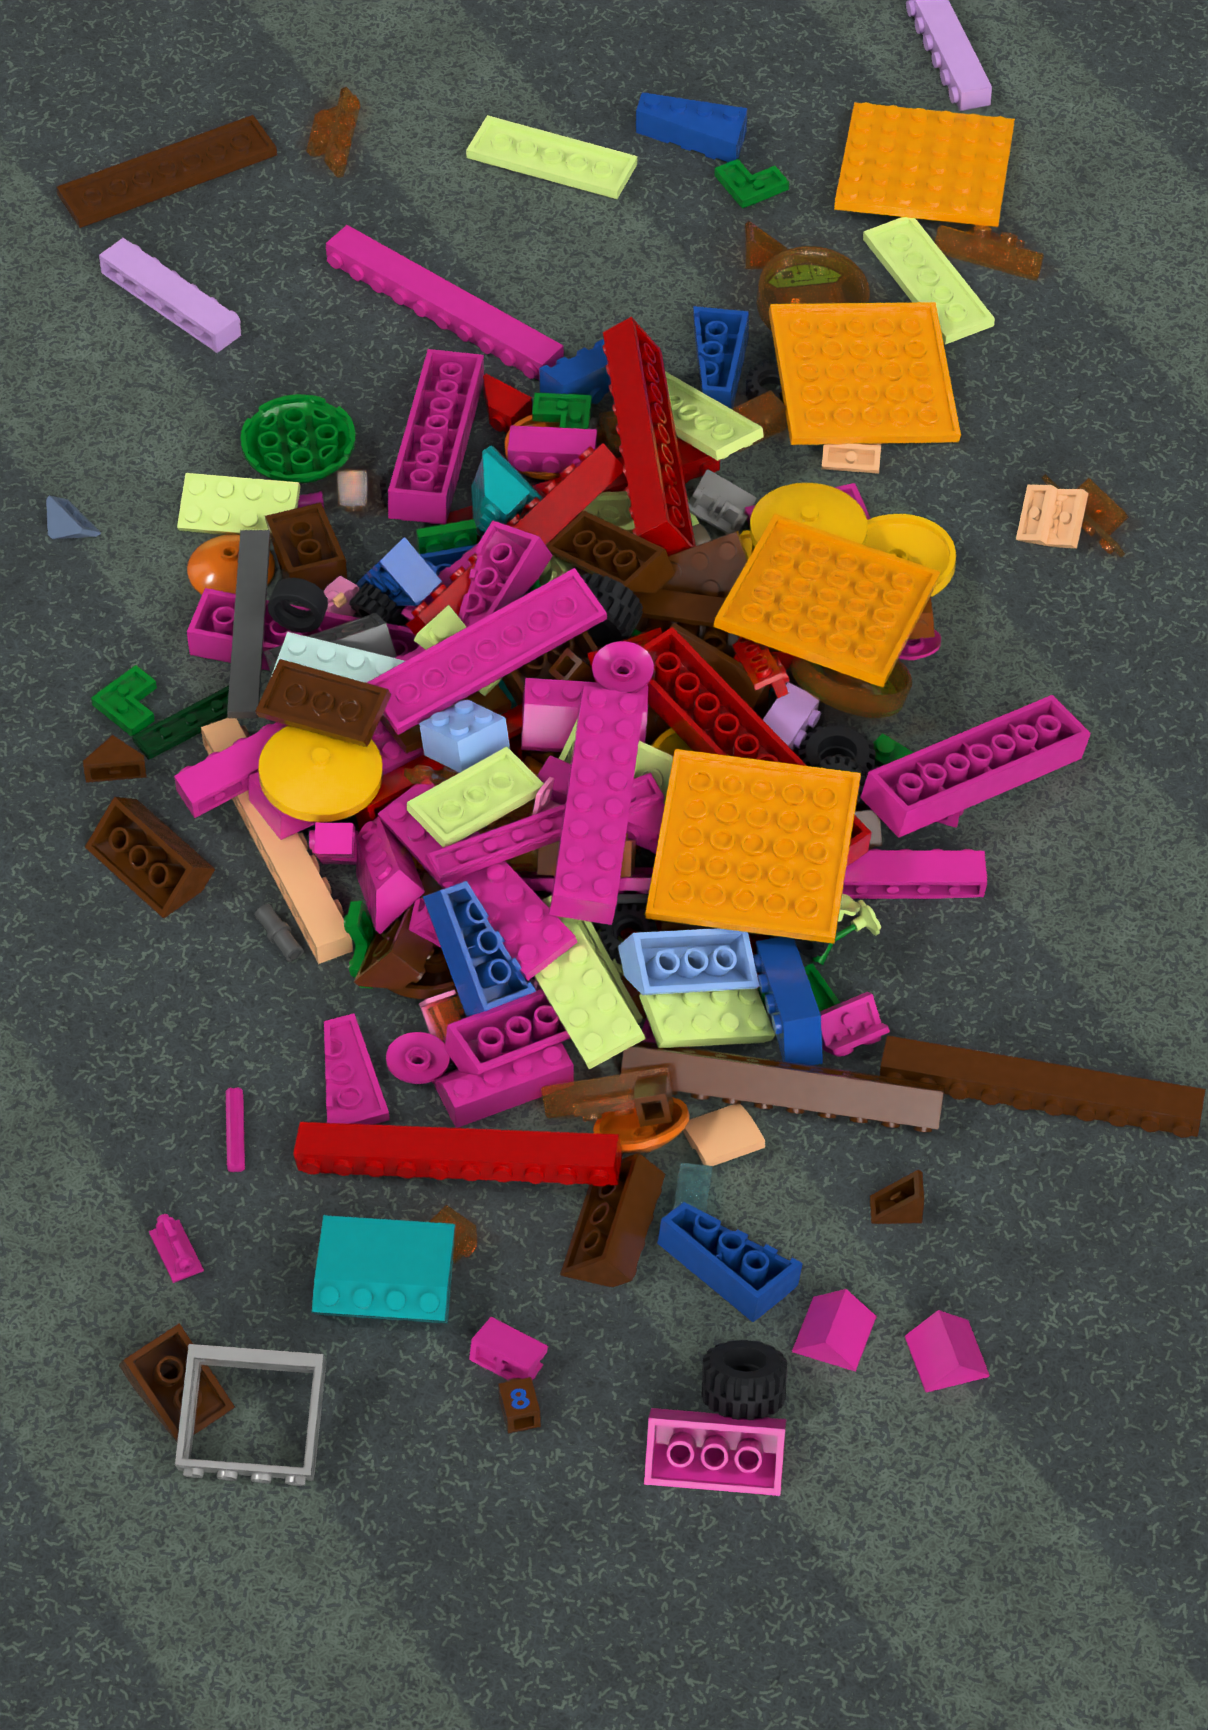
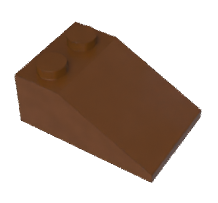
(307, 545)
(159, 1378)

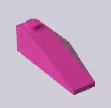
(504, 570)

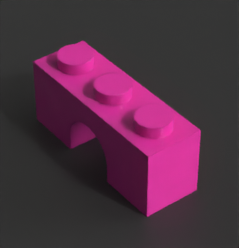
(334, 843)

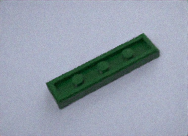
(182, 724)

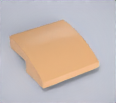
(852, 457)
(1052, 516)
(724, 1135)

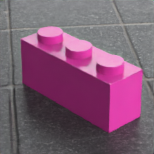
(547, 447)

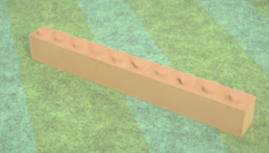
(289, 863)

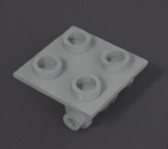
(720, 503)

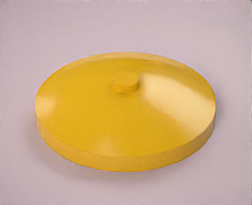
(814, 506)
(915, 541)
(318, 775)

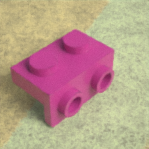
(851, 1025)

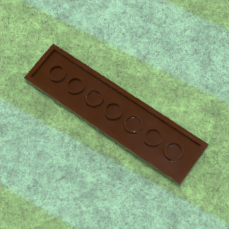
(166, 171)

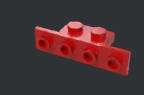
(762, 666)

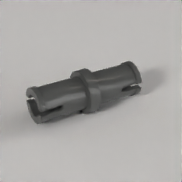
(278, 932)

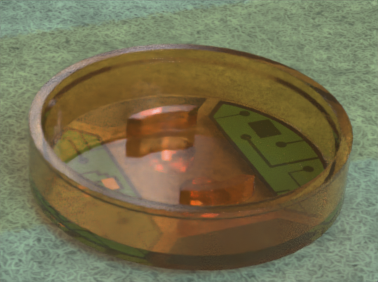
(810, 277)
(851, 693)

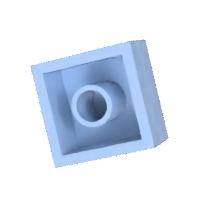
(463, 735)

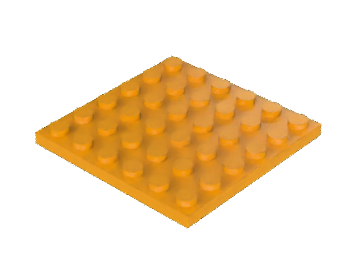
(925, 164)
(864, 373)
(827, 600)
(753, 846)

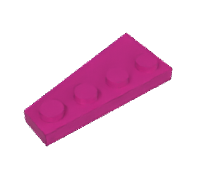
(351, 1082)

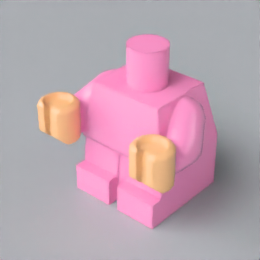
(339, 595)

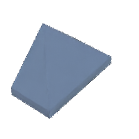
(67, 521)

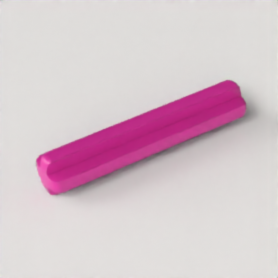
(235, 1130)

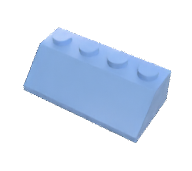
(688, 961)

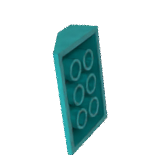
(384, 1269)

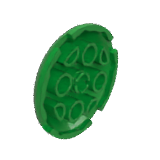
(298, 439)

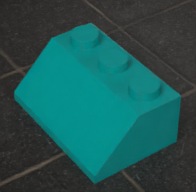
(495, 495)

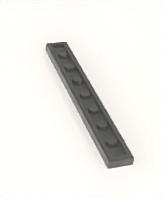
(249, 624)

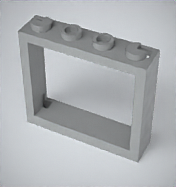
(251, 1359)

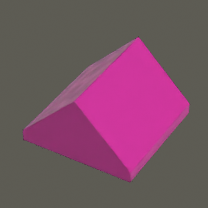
(835, 1329)
(945, 1352)

